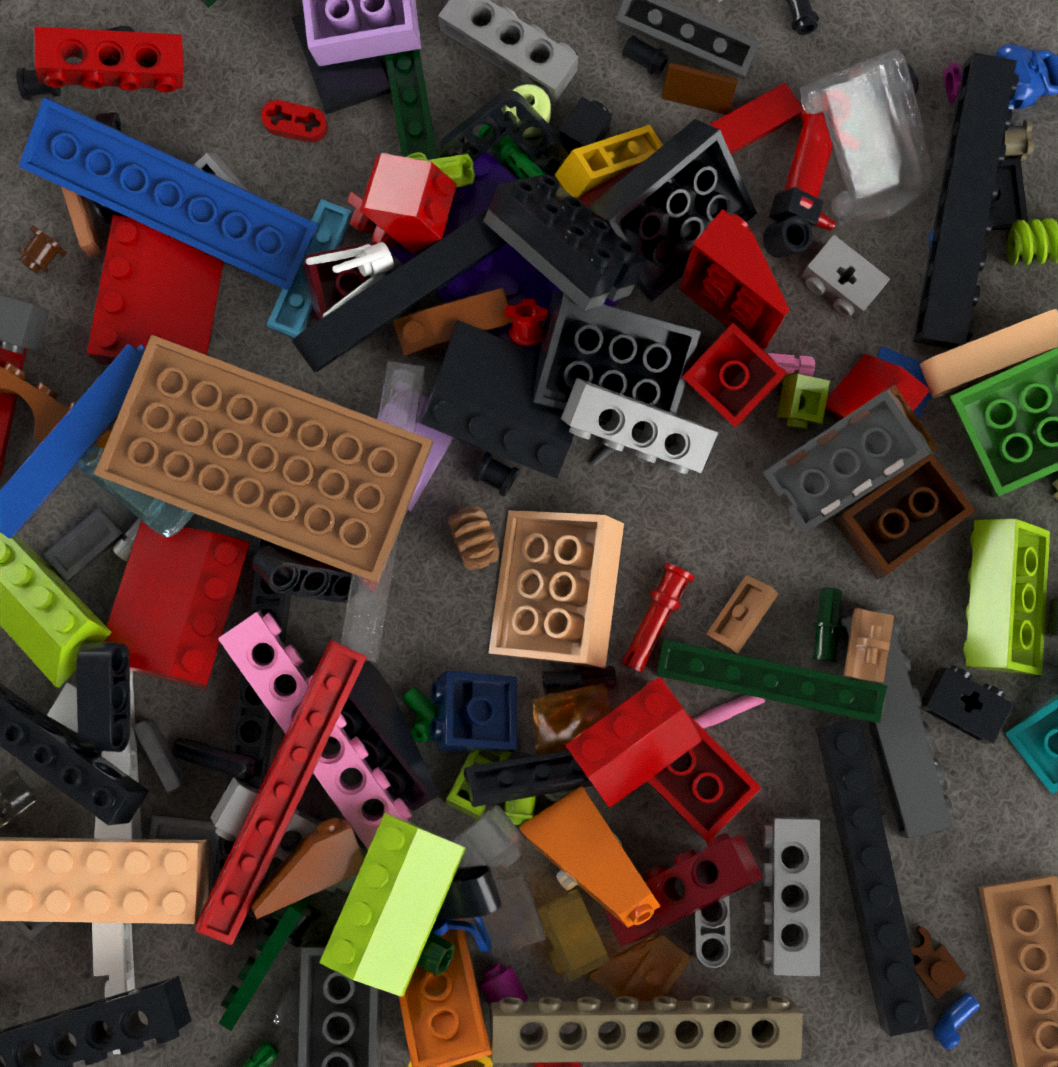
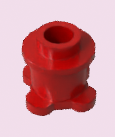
(526, 322)

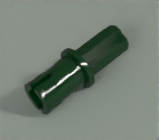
(827, 624)

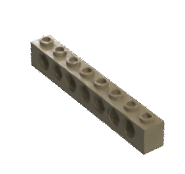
(776, 1041)

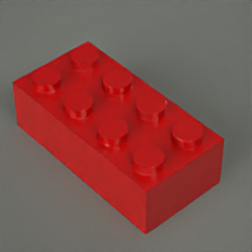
(705, 785)

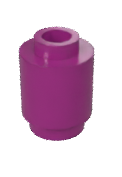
(501, 983)

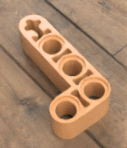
(991, 354)

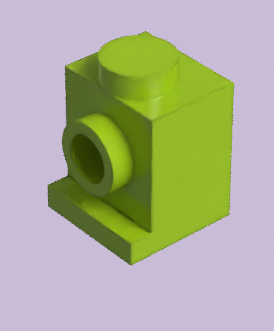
(813, 398)

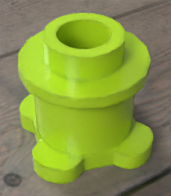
(520, 810)

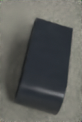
(300, 575)
(103, 696)
(470, 894)

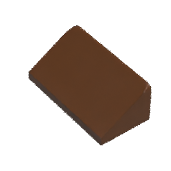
(699, 88)

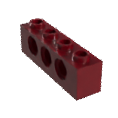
(735, 871)

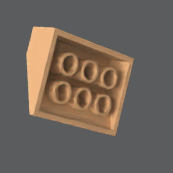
(557, 587)

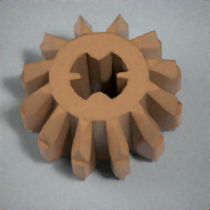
(473, 538)

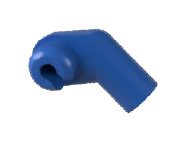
(953, 1018)

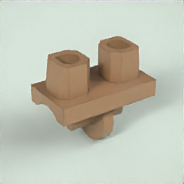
(868, 645)

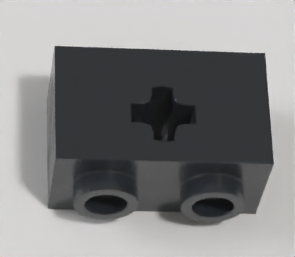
(988, 709)

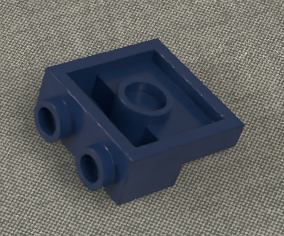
(474, 712)

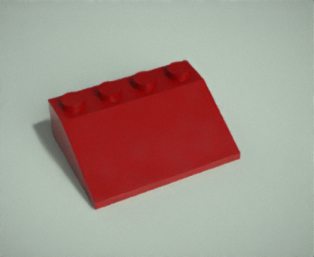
(733, 280)
(152, 289)
(177, 602)

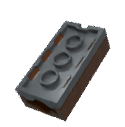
(851, 458)

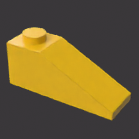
(605, 159)

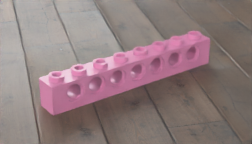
(262, 677)

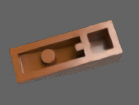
(432, 327)
(314, 865)

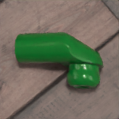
(424, 713)

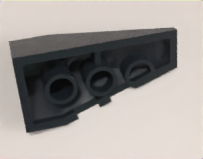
(382, 729)

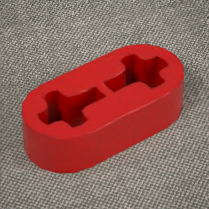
(292, 128)

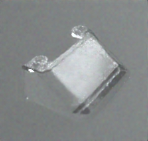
(874, 136)

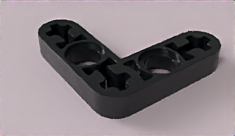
(506, 124)

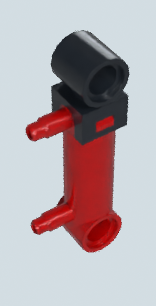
(798, 204)

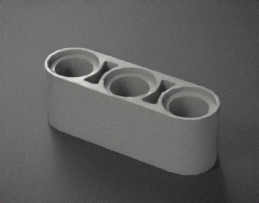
(715, 927)

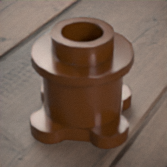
(39, 251)

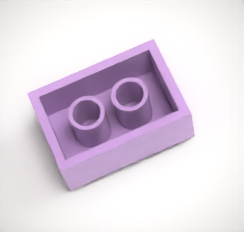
(359, 28)

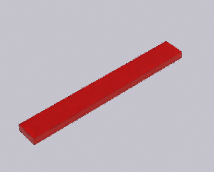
(738, 128)
(280, 793)

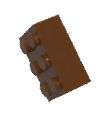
(904, 516)

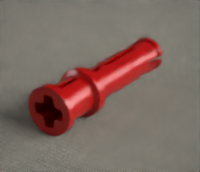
(664, 601)

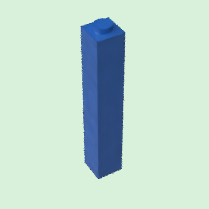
(67, 443)

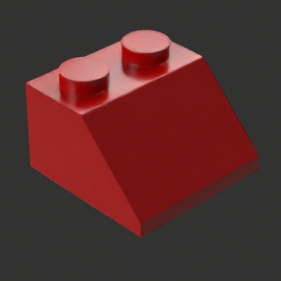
(408, 200)
(735, 375)
(868, 380)

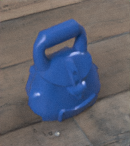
(1032, 74)

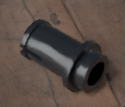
(803, 16)
(645, 55)

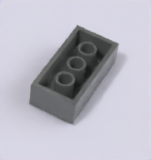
(336, 1016)

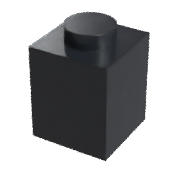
(586, 124)

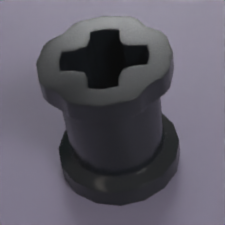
(29, 85)
(495, 474)

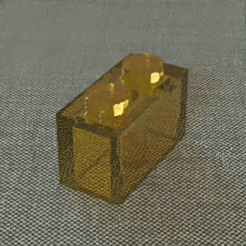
(572, 935)

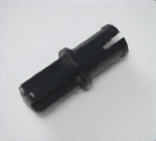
(576, 678)

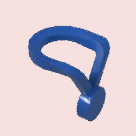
(483, 940)

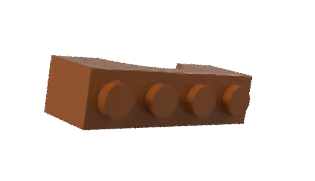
(41, 400)

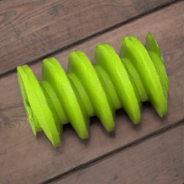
(1033, 238)

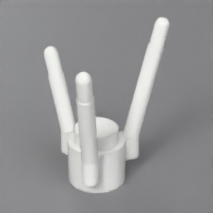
(369, 259)

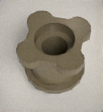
(1019, 140)

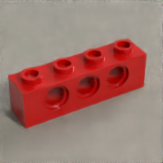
(56, 45)

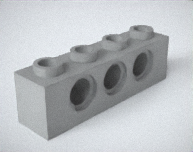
(552, 76)
(590, 400)
(234, 808)
(803, 954)

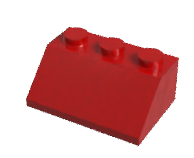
(634, 742)

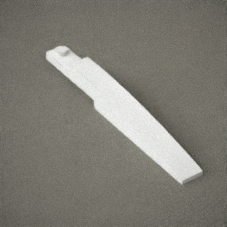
(113, 941)

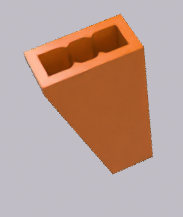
(587, 851)

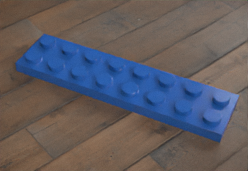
(167, 194)

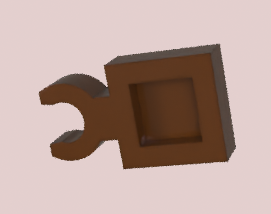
(935, 965)

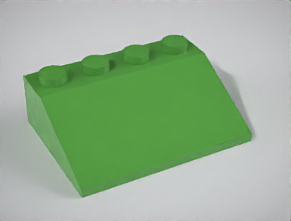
(1013, 423)

